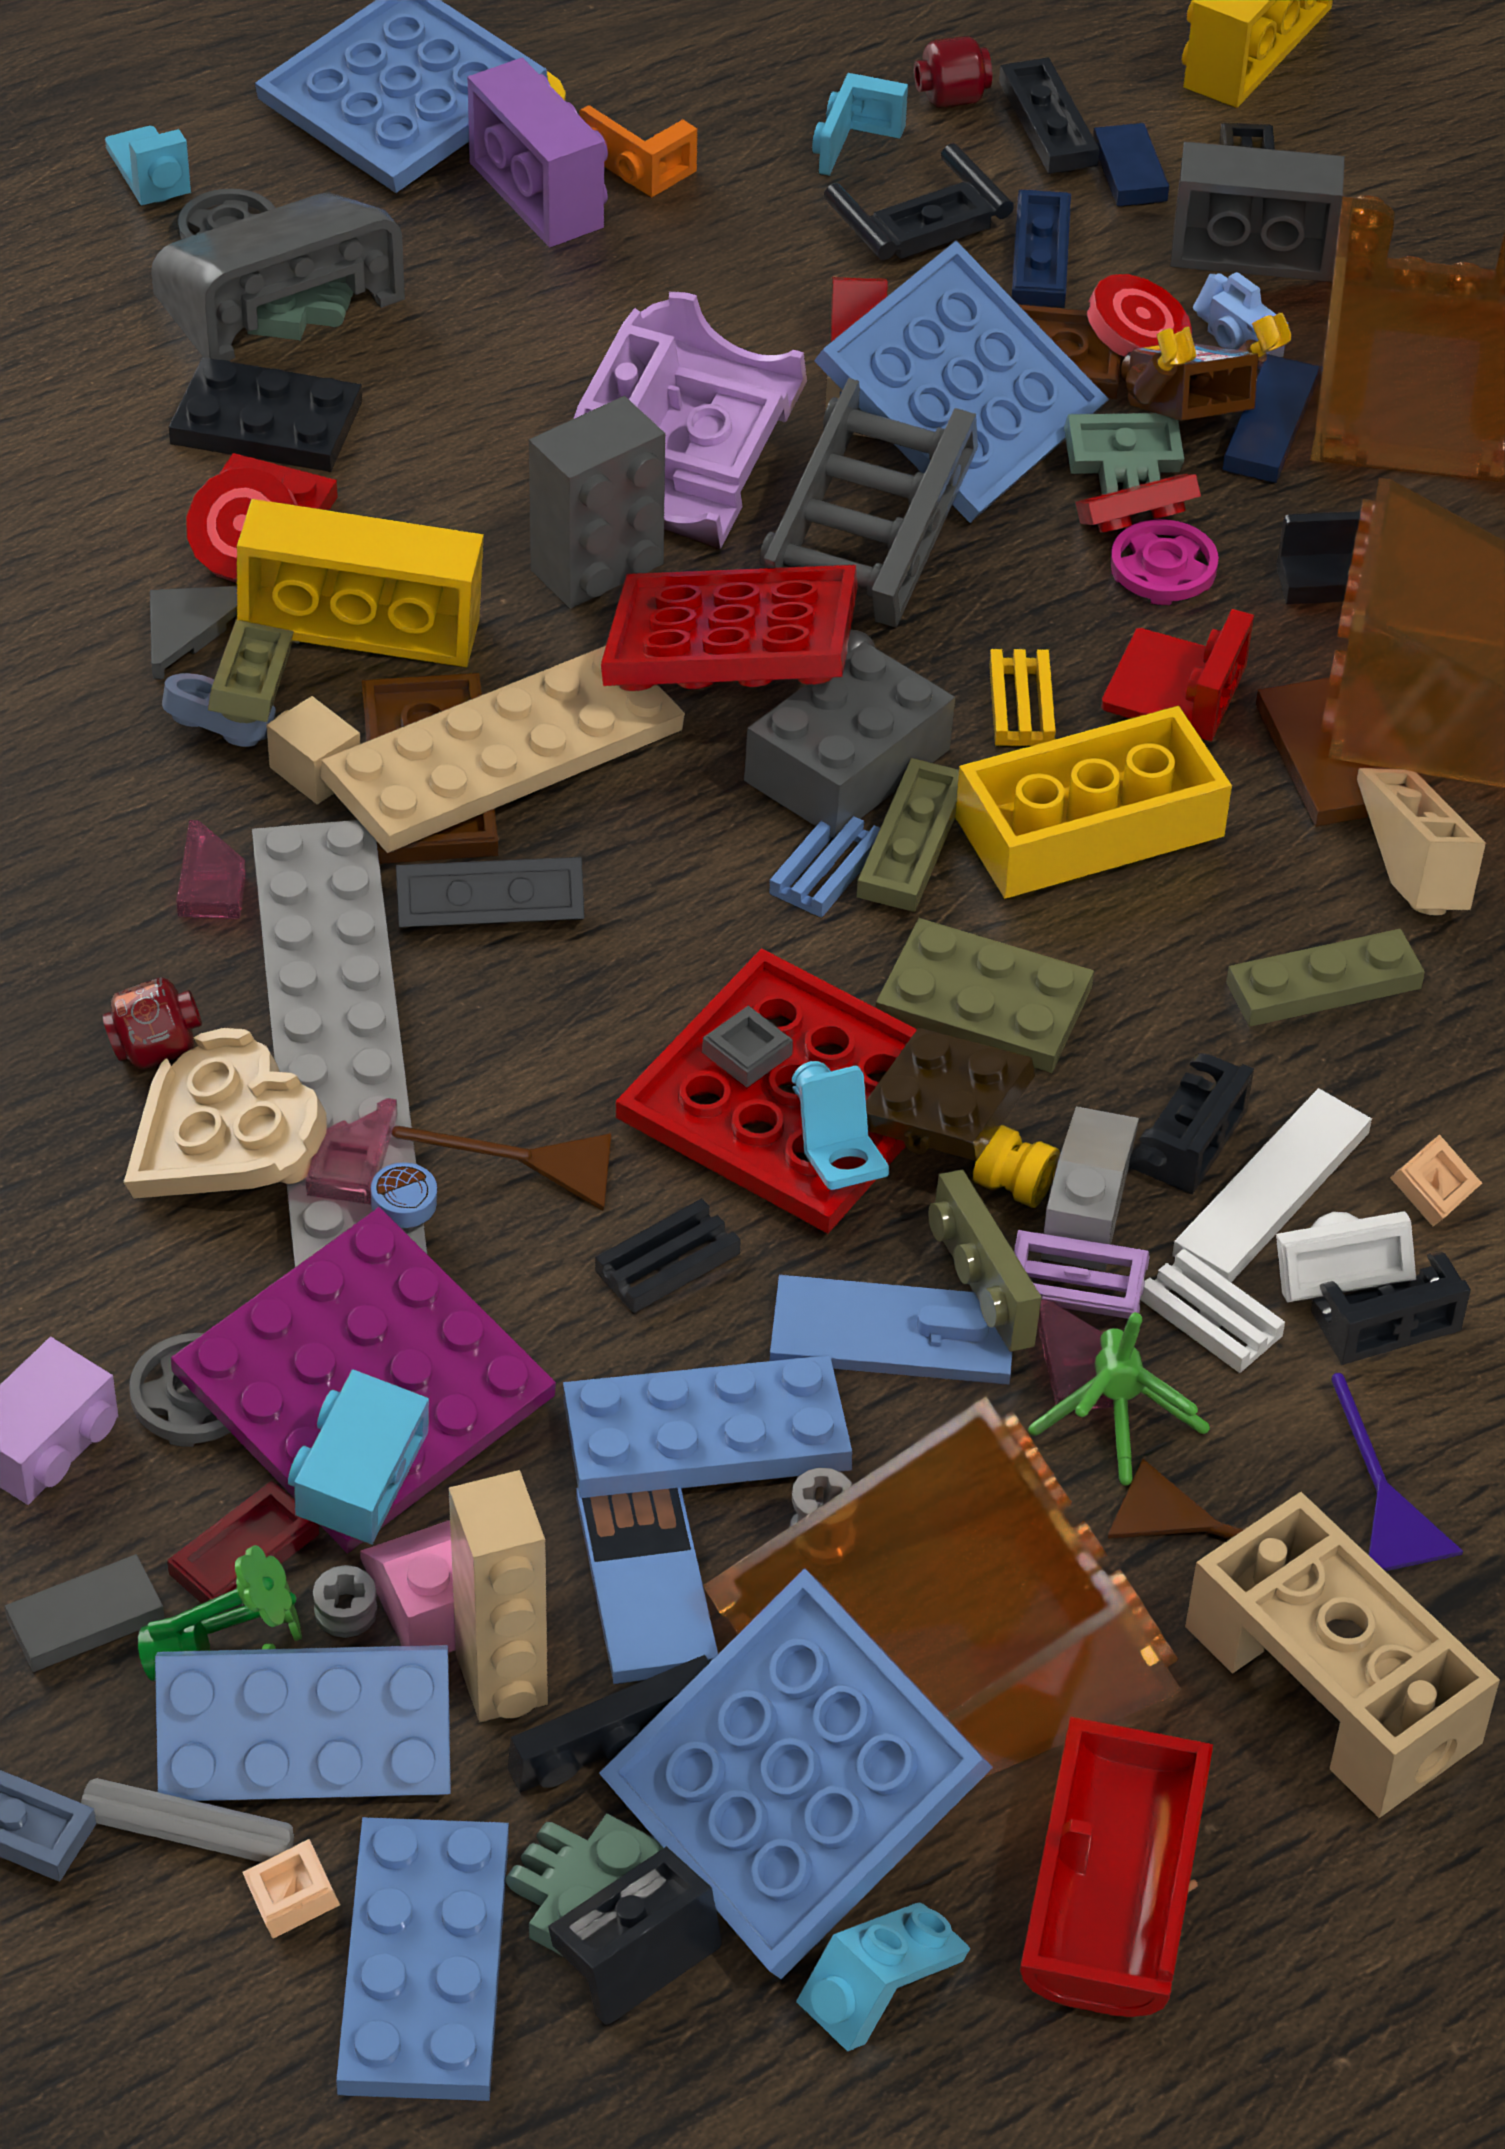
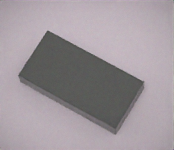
(84, 1612)

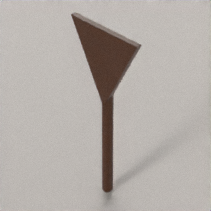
(574, 1165)
(1160, 1508)

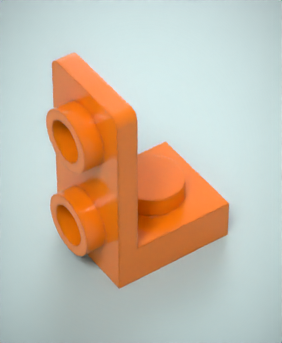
(650, 163)

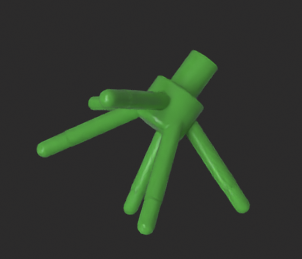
(1122, 1378)

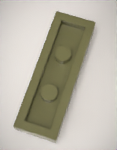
(250, 672)
(911, 836)
(1325, 977)
(985, 1260)

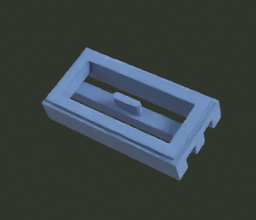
(840, 879)

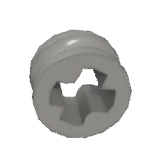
(363, 1608)

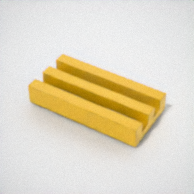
(1020, 667)

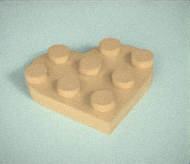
(224, 1121)

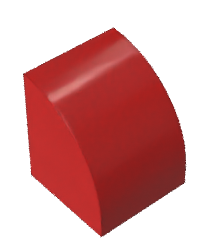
(854, 299)

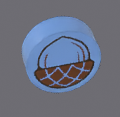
(405, 1193)

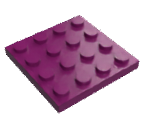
(371, 1308)

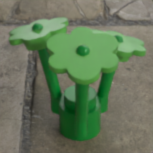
(260, 1587)

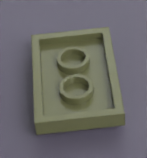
(986, 992)

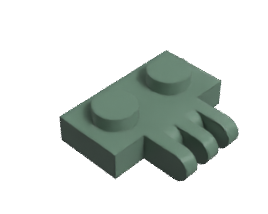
(318, 306)
(1123, 447)
(575, 1869)

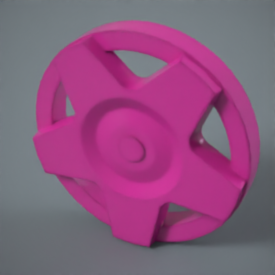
(1164, 566)

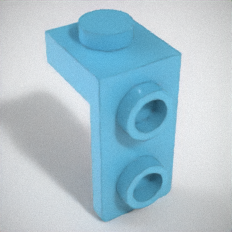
(860, 105)
(152, 163)
(869, 1964)

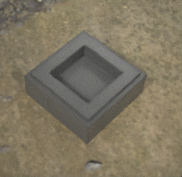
(747, 1046)

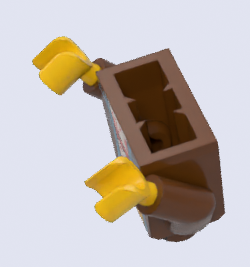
(1200, 379)

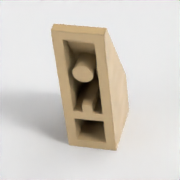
(1422, 841)

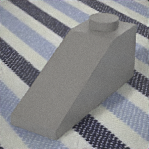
(1090, 1180)

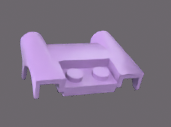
(707, 400)

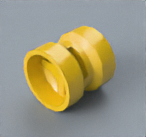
(1017, 1166)

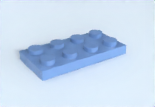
(706, 1426)
(303, 1722)
(424, 1960)

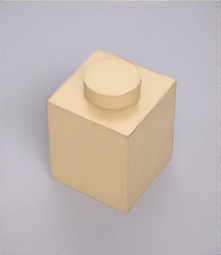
(300, 742)

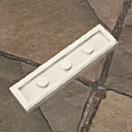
(1274, 1184)

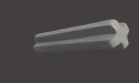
(187, 1821)

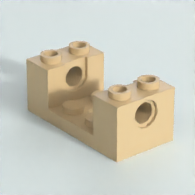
(1401, 1690)

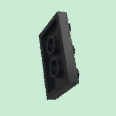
(266, 414)

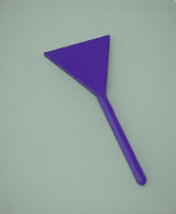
(1399, 1531)

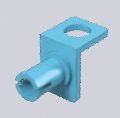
(836, 1124)

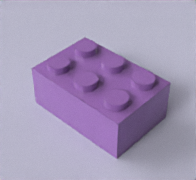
(536, 152)

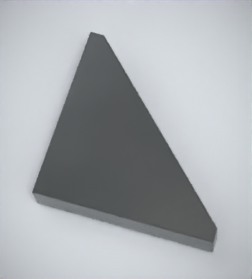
(187, 621)

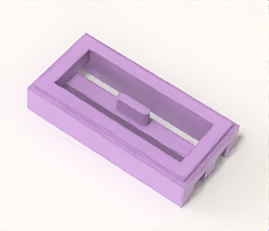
(1090, 1251)

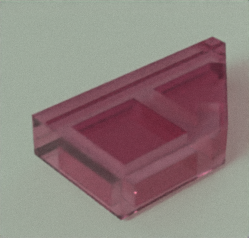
(210, 876)
(352, 1156)
(1069, 1351)

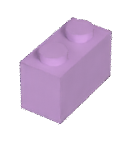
(50, 1416)

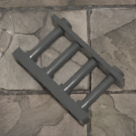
(907, 538)

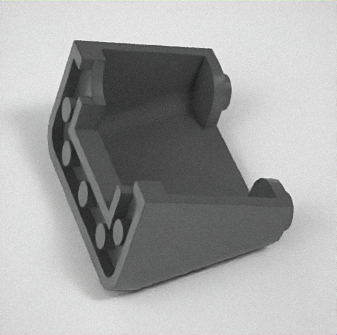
(225, 273)

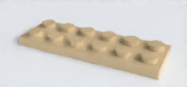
(495, 750)

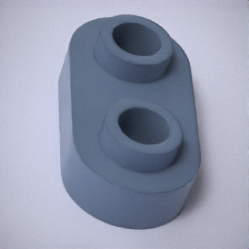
(187, 700)

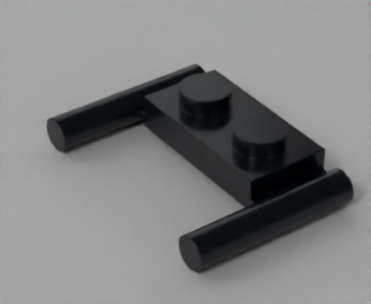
(928, 218)

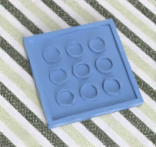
(389, 86)
(966, 346)
(795, 1772)

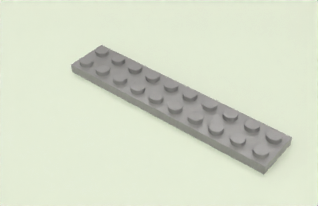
(331, 995)

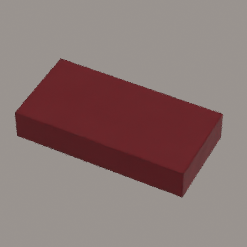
(263, 1520)

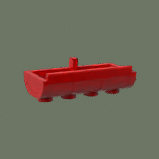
(1116, 1869)

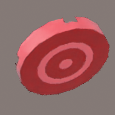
(1132, 311)
(220, 513)

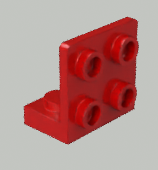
(1174, 672)

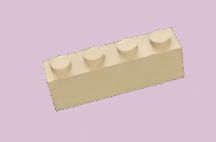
(499, 1595)

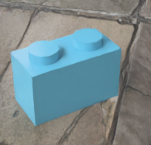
(359, 1456)

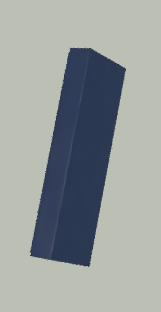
(1041, 248)
(1268, 431)

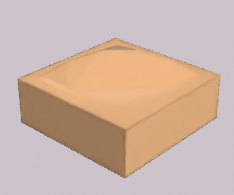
(1436, 1180)
(291, 1888)

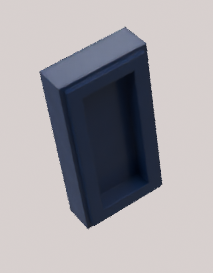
(1131, 164)

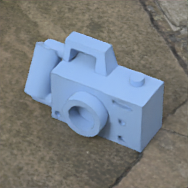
(1230, 309)

